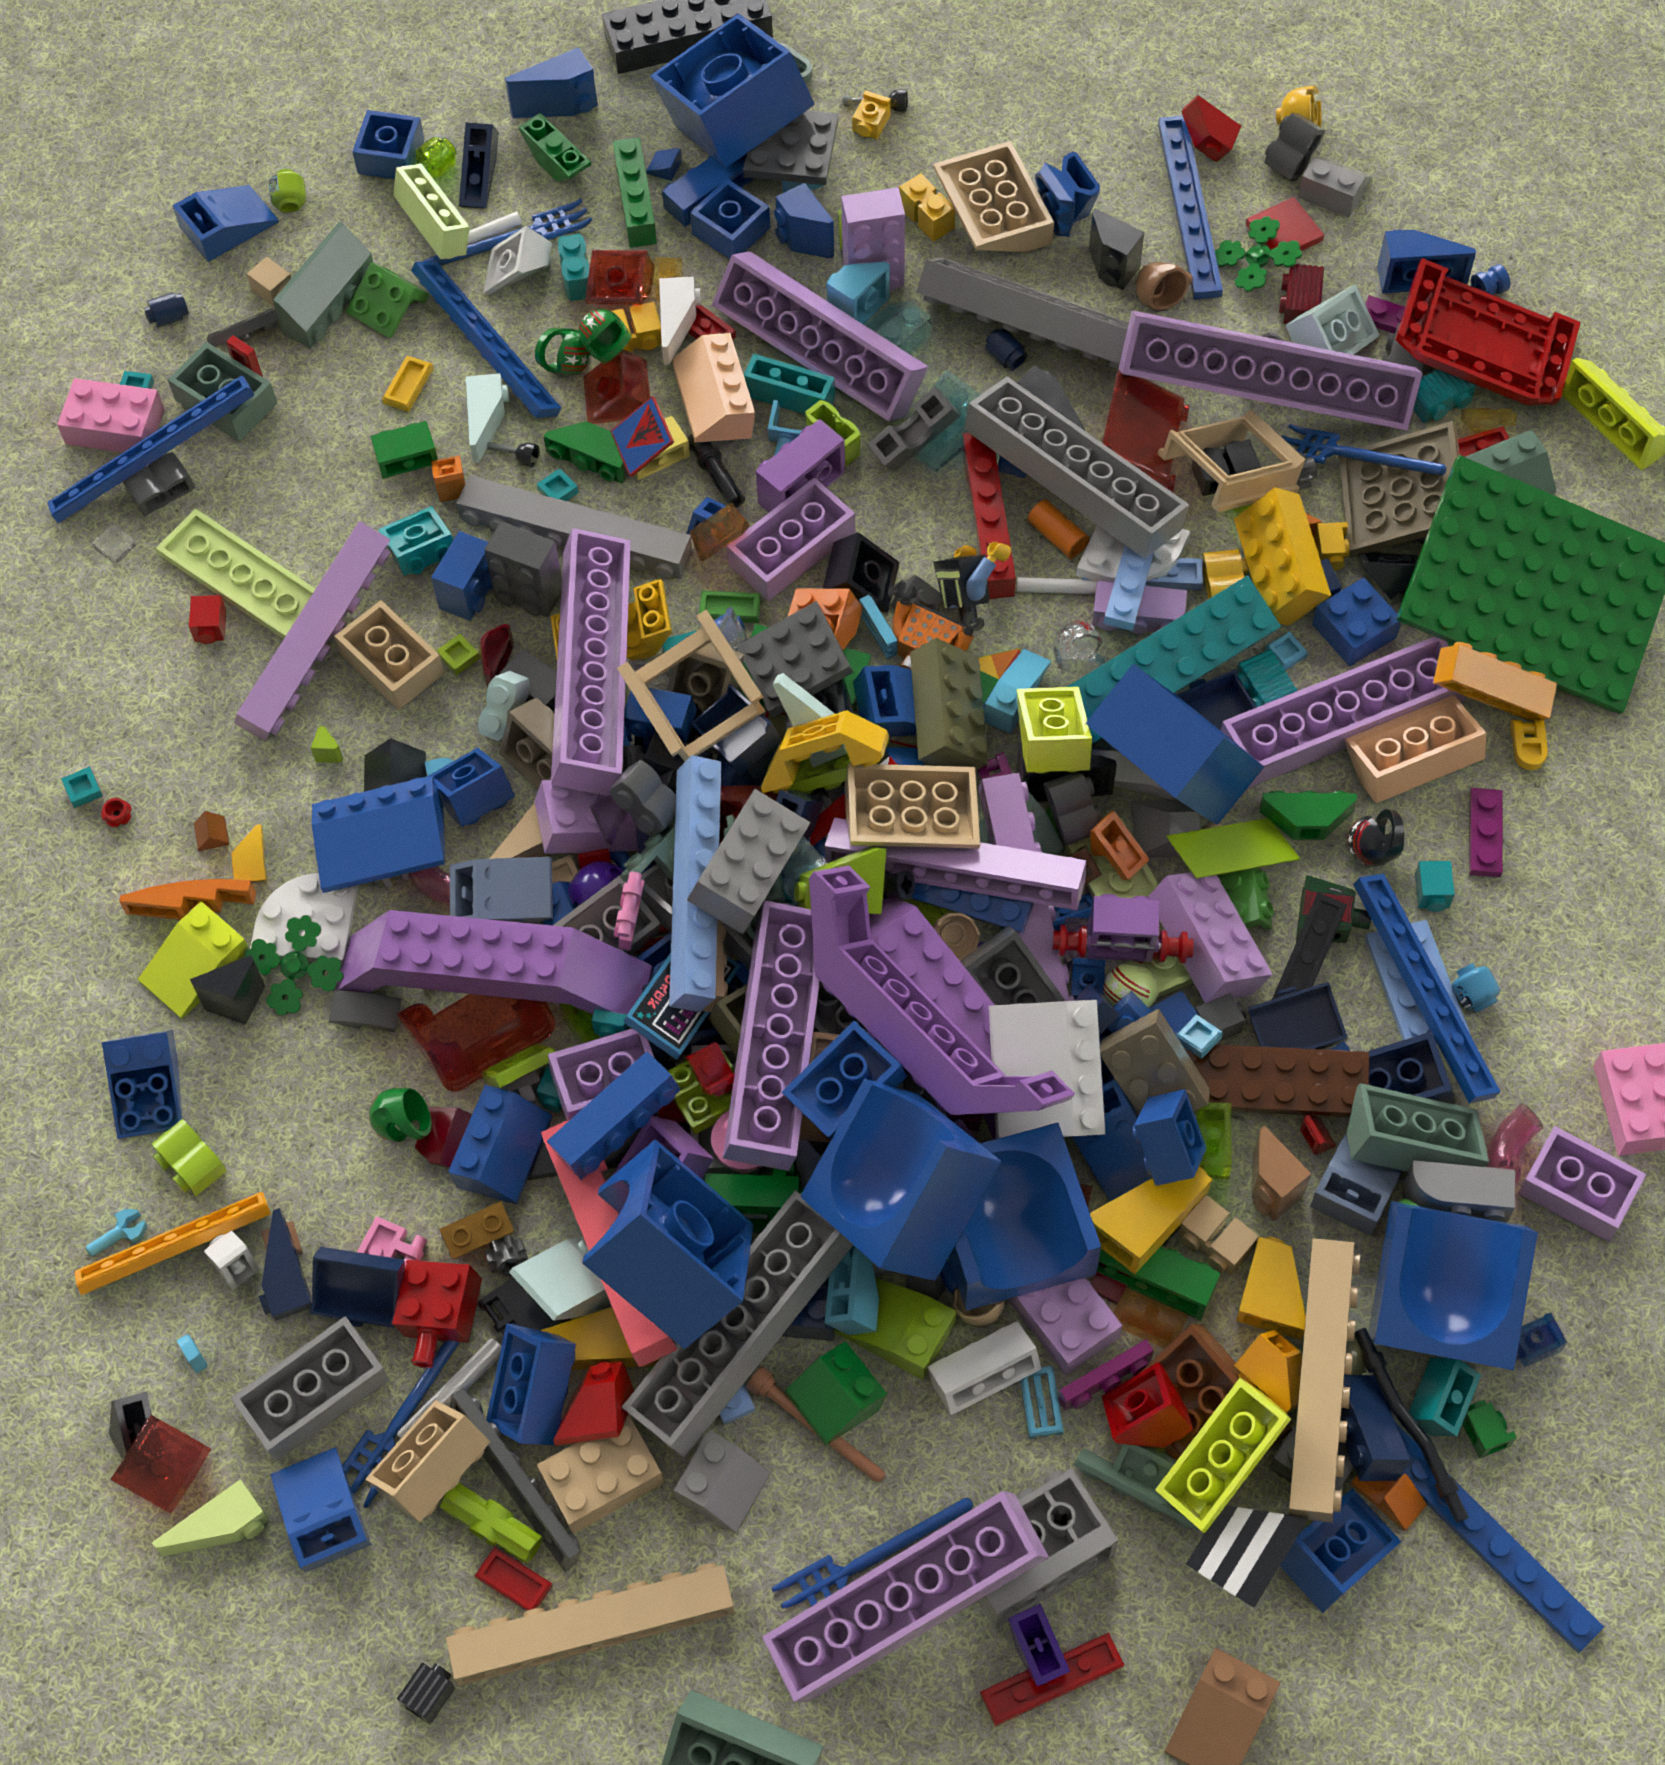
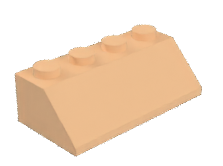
(714, 389)
(1416, 748)

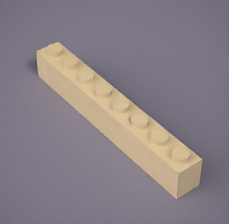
(1322, 1381)
(589, 1624)

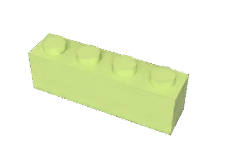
(431, 211)

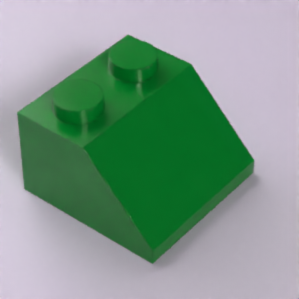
(836, 1393)

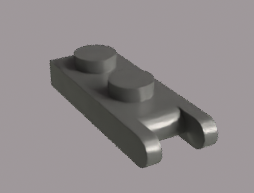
(242, 330)

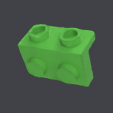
(1249, 895)

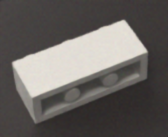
(984, 1367)

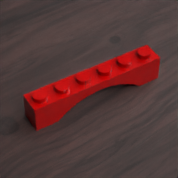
(989, 511)

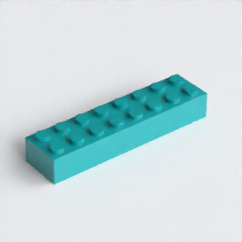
(1187, 645)

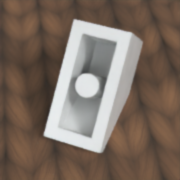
(231, 1259)

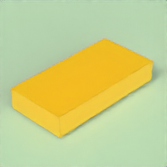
(407, 383)

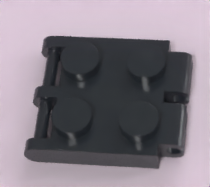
(515, 1308)

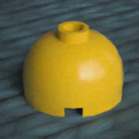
(1303, 102)

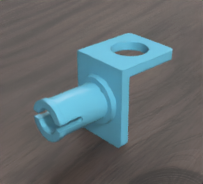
(779, 434)

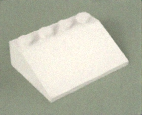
(1047, 1038)

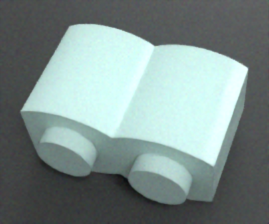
(503, 695)

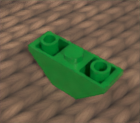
(552, 149)
(587, 448)
(1307, 813)

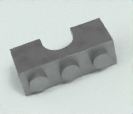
(900, 443)

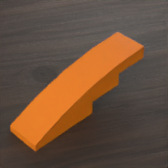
(177, 898)

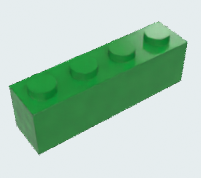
(634, 192)
(1168, 1279)

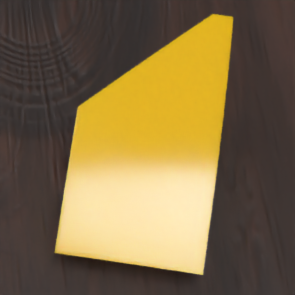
(249, 857)

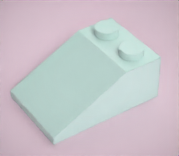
(1336, 324)
(562, 1282)

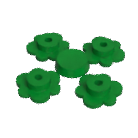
(1258, 255)
(295, 965)

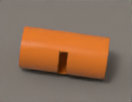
(1058, 529)

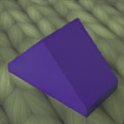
(1037, 1645)

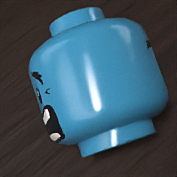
(1476, 987)

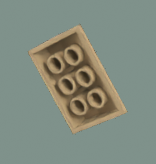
(996, 200)
(912, 806)

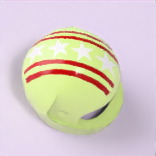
(1131, 977)

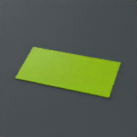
(1232, 847)

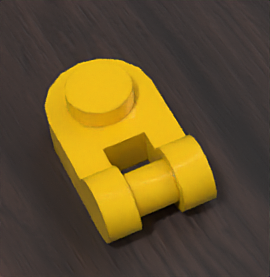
(1529, 751)

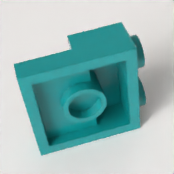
(417, 540)

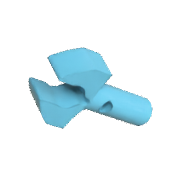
(119, 1232)

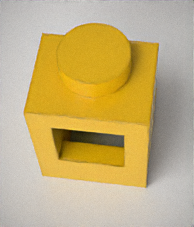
(871, 115)
(1332, 543)

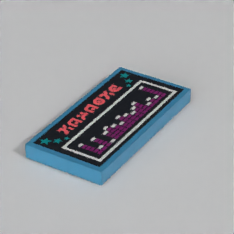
(665, 1025)

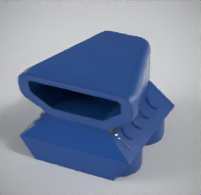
(1067, 193)

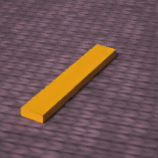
(171, 1243)

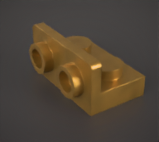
(476, 1230)

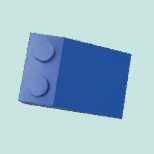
(553, 87)
(1404, 250)
(834, 1076)
(1336, 1555)

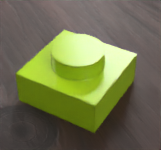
(458, 654)

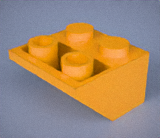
(1274, 1368)

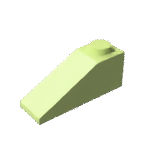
(219, 1522)

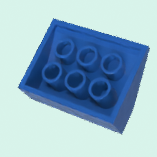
(378, 833)

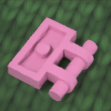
(630, 905)
(387, 1241)

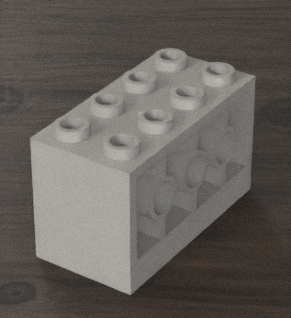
(1072, 1549)

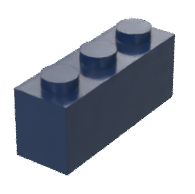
(1372, 1434)

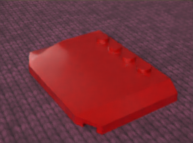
(1486, 338)

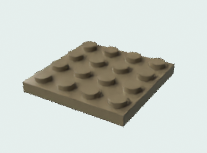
(1394, 503)

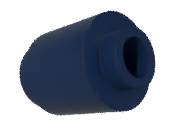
(166, 309)
(1005, 349)

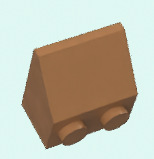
(1277, 1176)

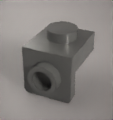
(926, 594)

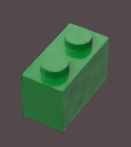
(404, 449)

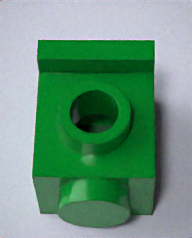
(1487, 1429)

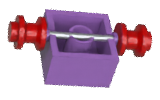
(1123, 931)

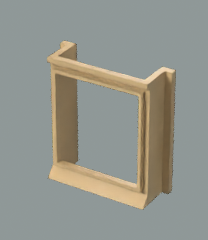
(1243, 487)
(638, 680)

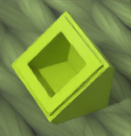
(325, 747)

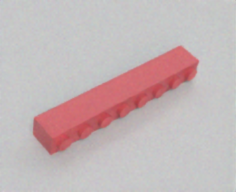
(594, 1219)

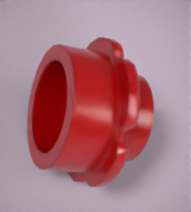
(116, 805)

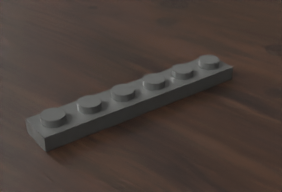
(521, 1488)

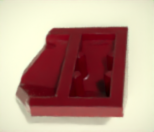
(495, 650)
(445, 1135)

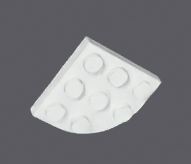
(1104, 554)
(304, 897)

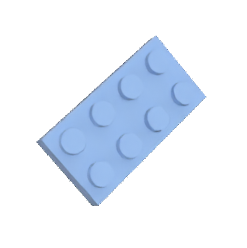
(1403, 1007)

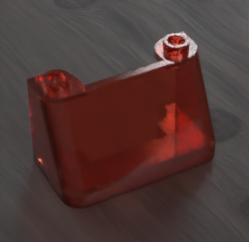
(1140, 424)
(475, 1034)

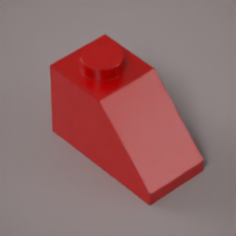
(1210, 128)

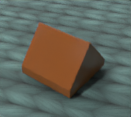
(211, 831)

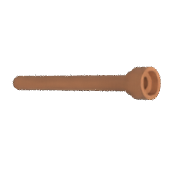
(764, 1385)

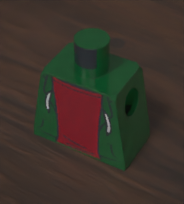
(1352, 916)

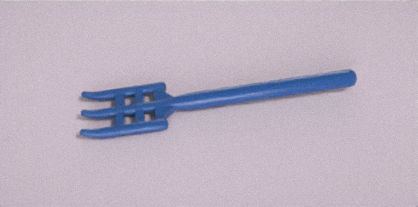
(538, 226)
(1331, 448)
(385, 1440)
(840, 1574)

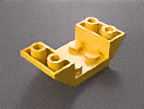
(647, 622)
(862, 740)

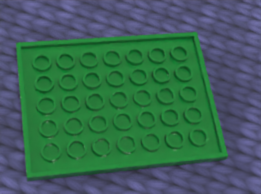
(1538, 584)

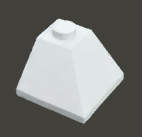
(516, 259)

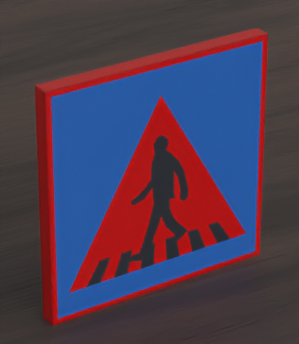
(642, 436)

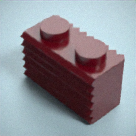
(1302, 289)

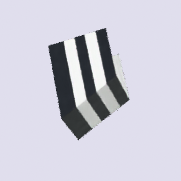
(1245, 1550)

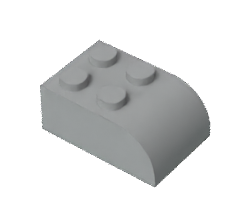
(1462, 1189)

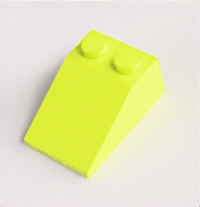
(1054, 729)
(193, 947)

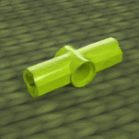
(492, 1521)

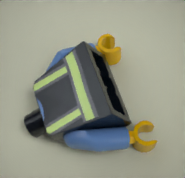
(965, 577)

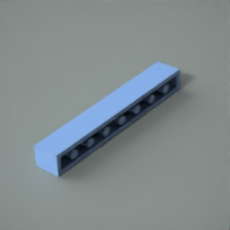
(694, 846)

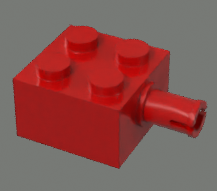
(436, 1305)

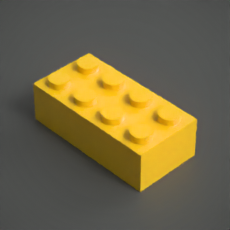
(1282, 555)

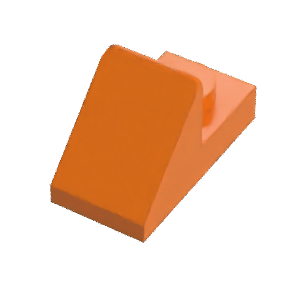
(448, 478)
(1117, 844)
(1395, 1499)

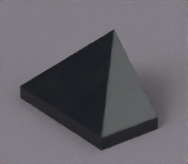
(127, 1419)

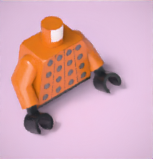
(918, 625)

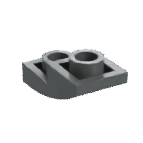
(365, 1009)

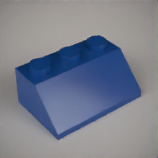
(499, 1145)
(530, 1384)

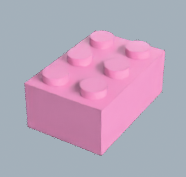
(109, 415)
(1634, 1096)

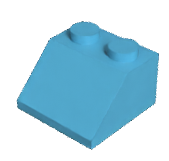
(860, 289)

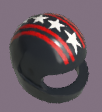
(1370, 843)

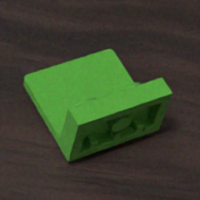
(383, 299)

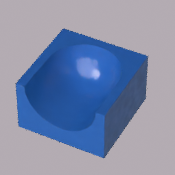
(732, 90)
(1174, 745)
(900, 1180)
(1028, 1225)
(673, 1247)
(1452, 1285)

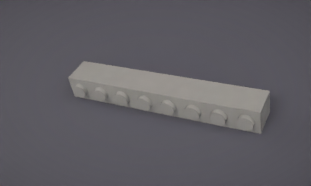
(650, 545)

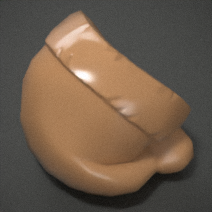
(1162, 285)

